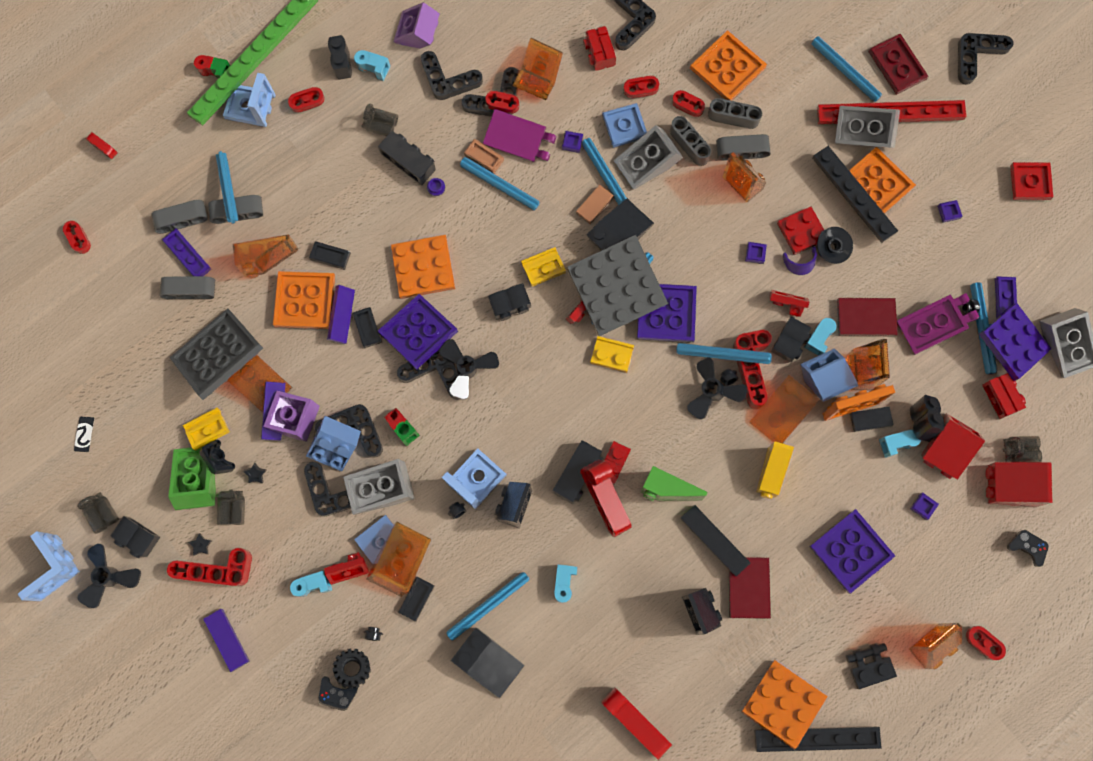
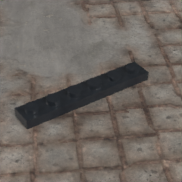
(855, 194)
(823, 739)

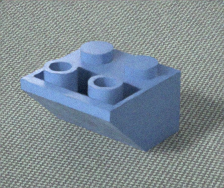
(828, 375)
(333, 443)

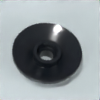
(840, 239)

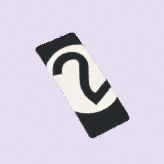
(83, 434)

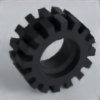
(360, 677)

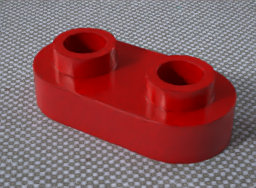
(640, 85)
(306, 98)
(985, 642)

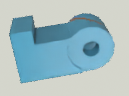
(372, 62)
(819, 336)
(896, 441)
(304, 585)
(562, 586)

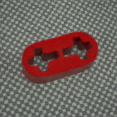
(502, 102)
(688, 103)
(101, 145)
(73, 239)

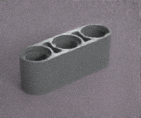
(725, 114)
(689, 132)
(746, 146)
(247, 208)
(179, 216)
(187, 287)

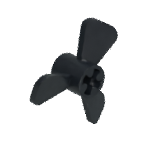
(451, 352)
(701, 405)
(93, 594)

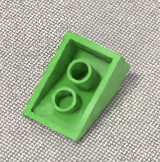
(191, 480)
(667, 487)

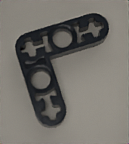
(639, 16)
(977, 47)
(447, 84)
(481, 99)
(441, 366)
(353, 420)
(325, 497)

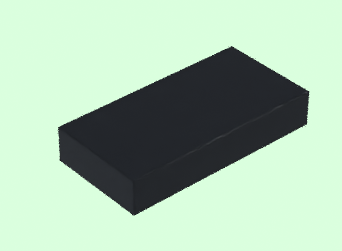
(329, 255)
(367, 327)
(871, 419)
(416, 599)

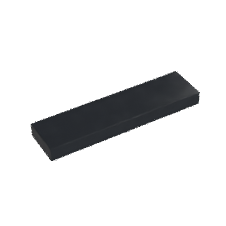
(715, 541)

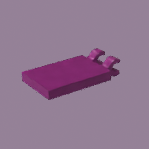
(517, 136)
(936, 323)

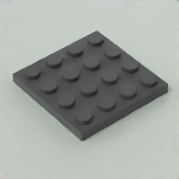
(617, 285)
(215, 353)

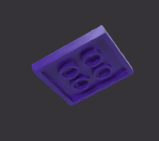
(673, 320)
(417, 331)
(1015, 341)
(852, 551)

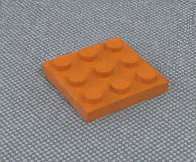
(728, 66)
(882, 179)
(423, 266)
(304, 300)
(860, 401)
(784, 704)

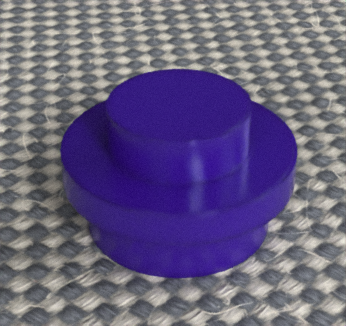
(436, 187)

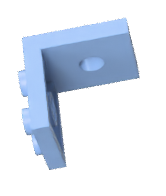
(258, 105)
(467, 487)
(61, 567)

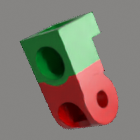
(211, 65)
(401, 426)

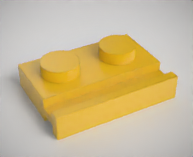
(543, 266)
(612, 354)
(206, 428)

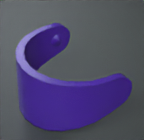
(800, 269)

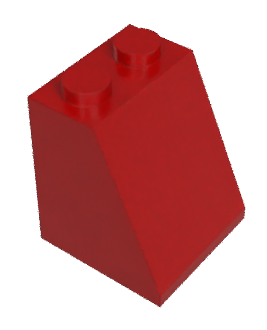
(952, 448)
(1019, 483)

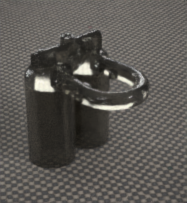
(379, 121)
(1022, 449)
(230, 508)
(98, 512)

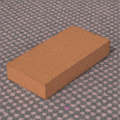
(484, 156)
(595, 204)

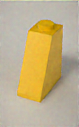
(774, 469)

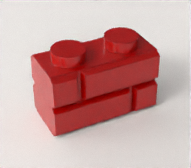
(600, 48)
(1004, 395)

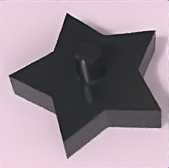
(255, 473)
(200, 545)

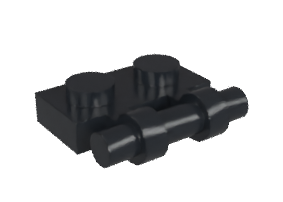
(873, 672)

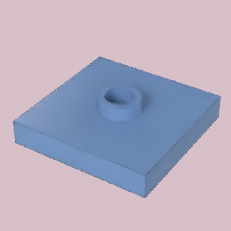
(624, 125)
(374, 538)

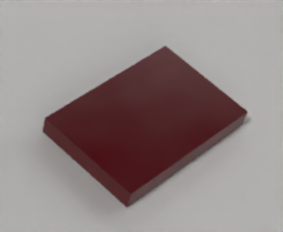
(898, 64)
(867, 317)
(751, 591)

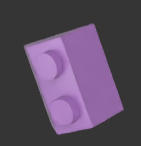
(417, 26)
(291, 415)

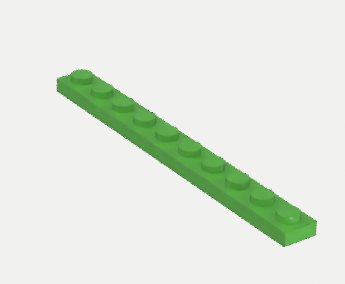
(249, 60)

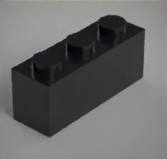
(407, 157)
(571, 481)

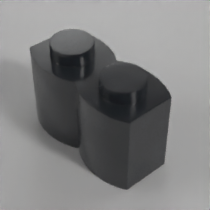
(340, 57)
(509, 302)
(791, 340)
(927, 418)
(135, 537)

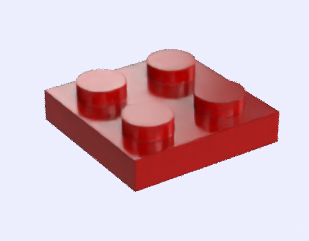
(1031, 181)
(801, 230)

